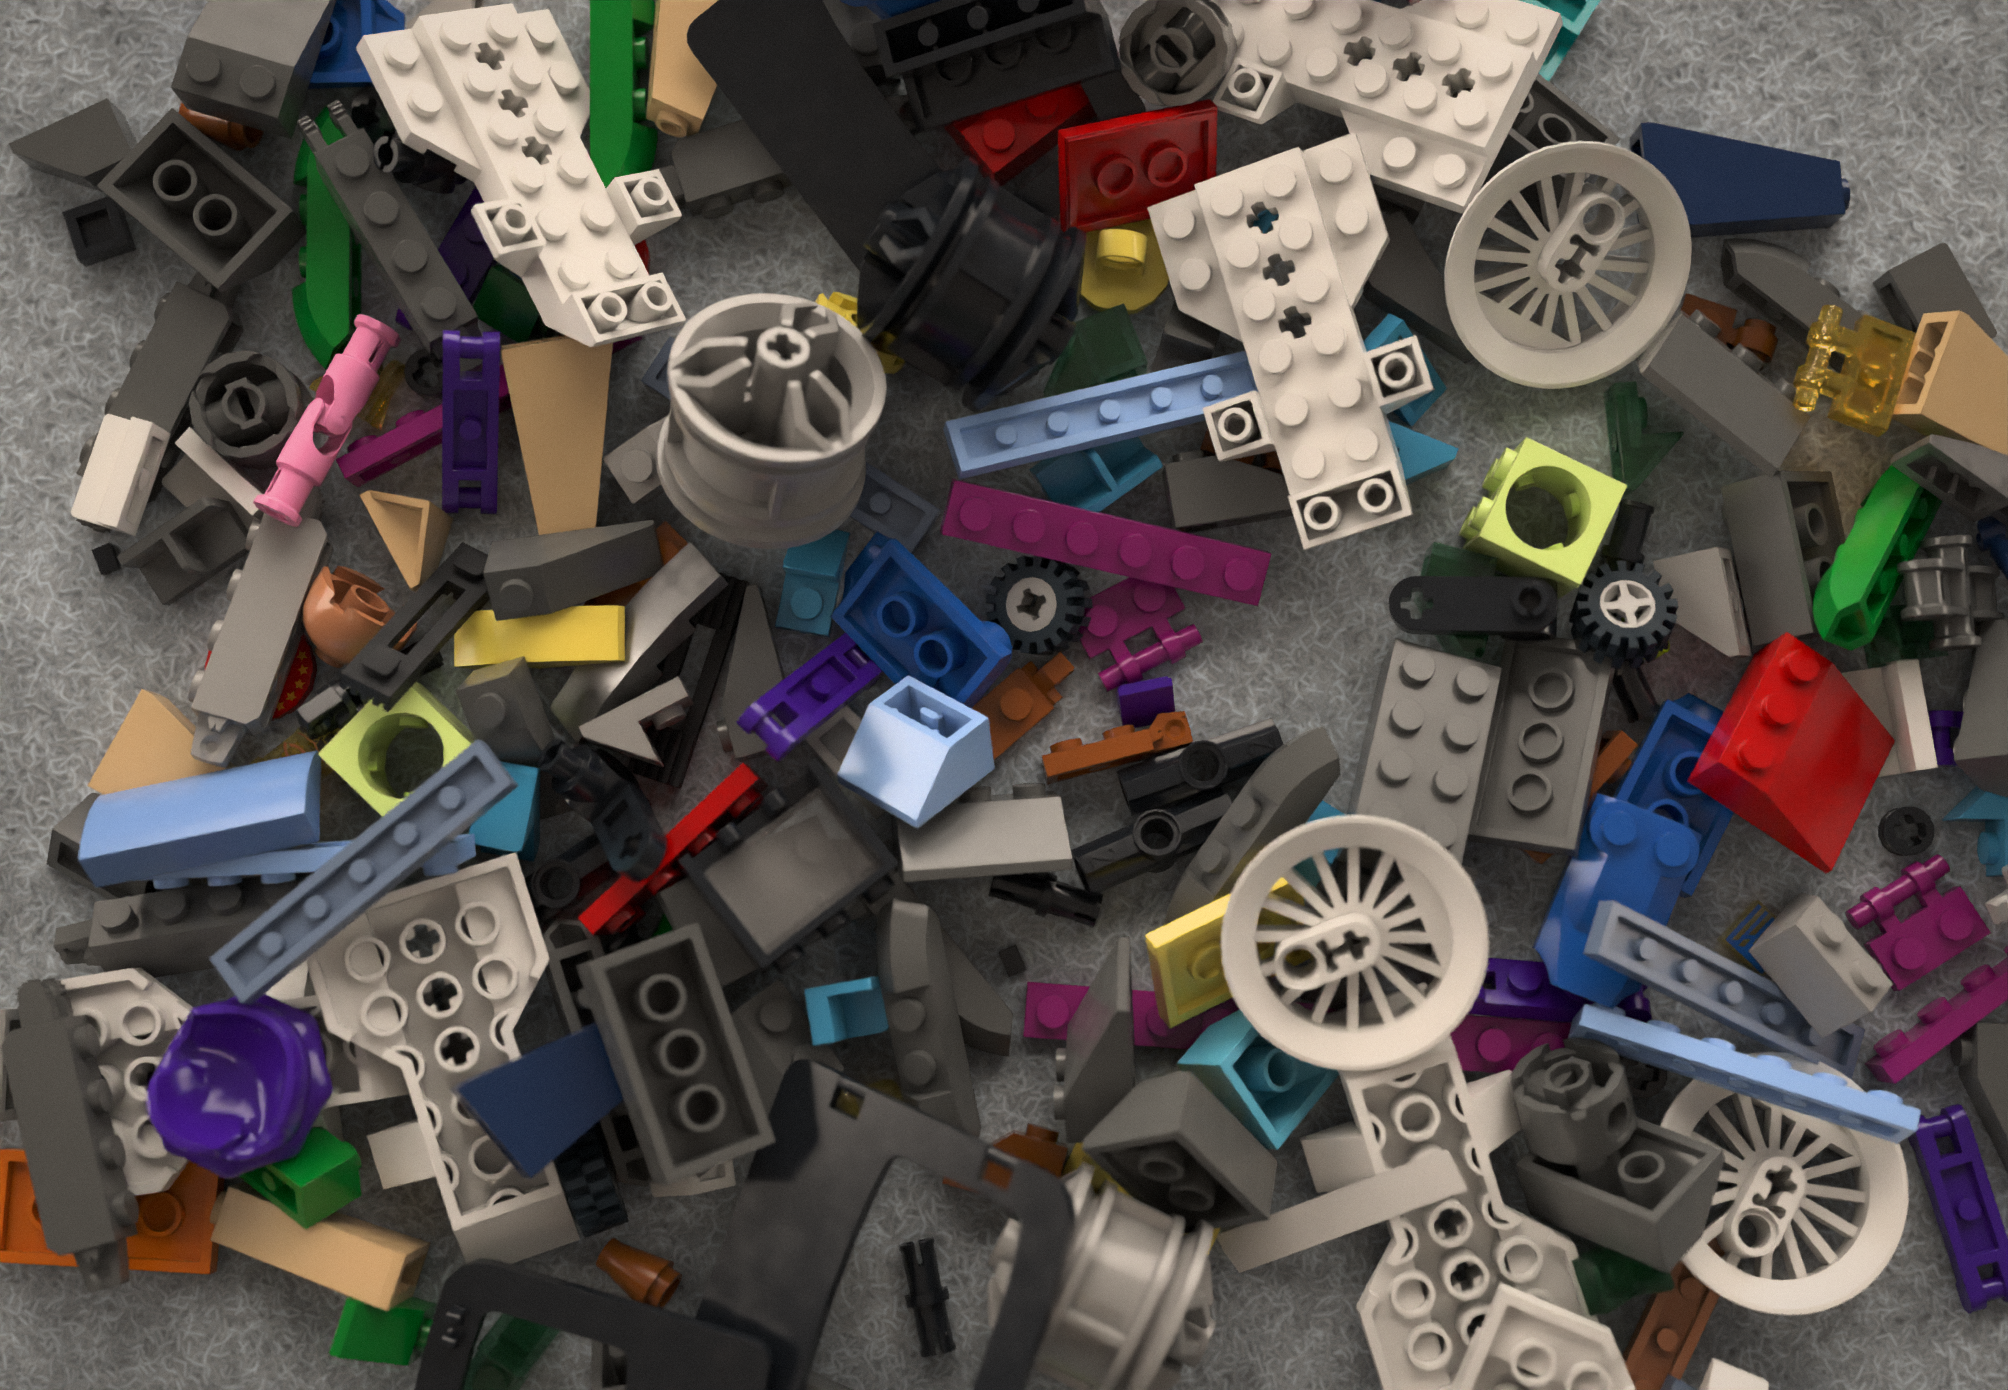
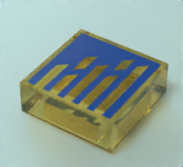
(1745, 932)

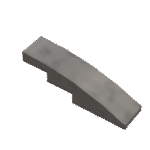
(1959, 474)
(653, 628)

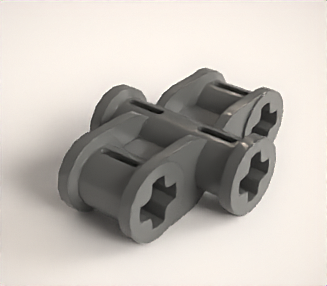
(1949, 592)

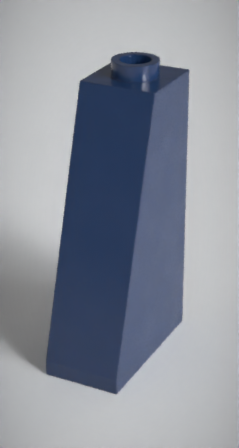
(1742, 184)
(543, 1098)

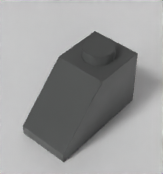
(80, 145)

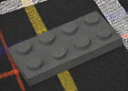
(1542, 747)

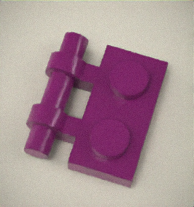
(1127, 612)
(1927, 936)

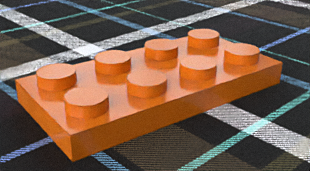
(170, 1226)

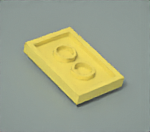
(1189, 960)

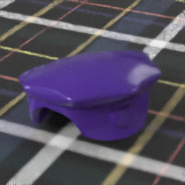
(240, 1085)

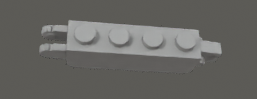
(259, 632)

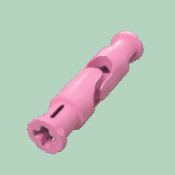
(337, 402)

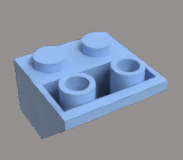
(917, 752)

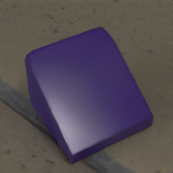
(1145, 699)

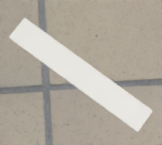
(1343, 1211)

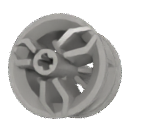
(769, 420)
(1128, 1296)

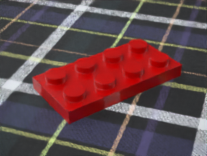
(621, 904)

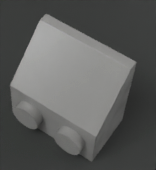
(1820, 965)

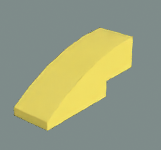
(546, 641)

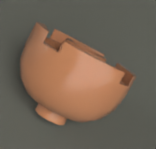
(345, 615)

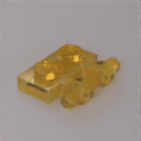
(1870, 374)

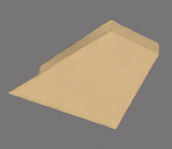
(412, 531)

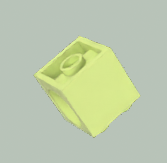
(1584, 493)
(362, 744)

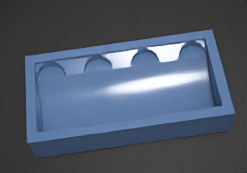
(202, 819)

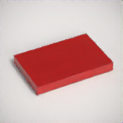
(1134, 162)

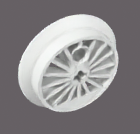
(1527, 348)
(1441, 899)
(1869, 1239)

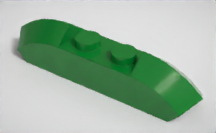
(616, 101)
(329, 261)
(1864, 574)

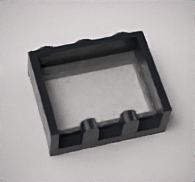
(791, 870)

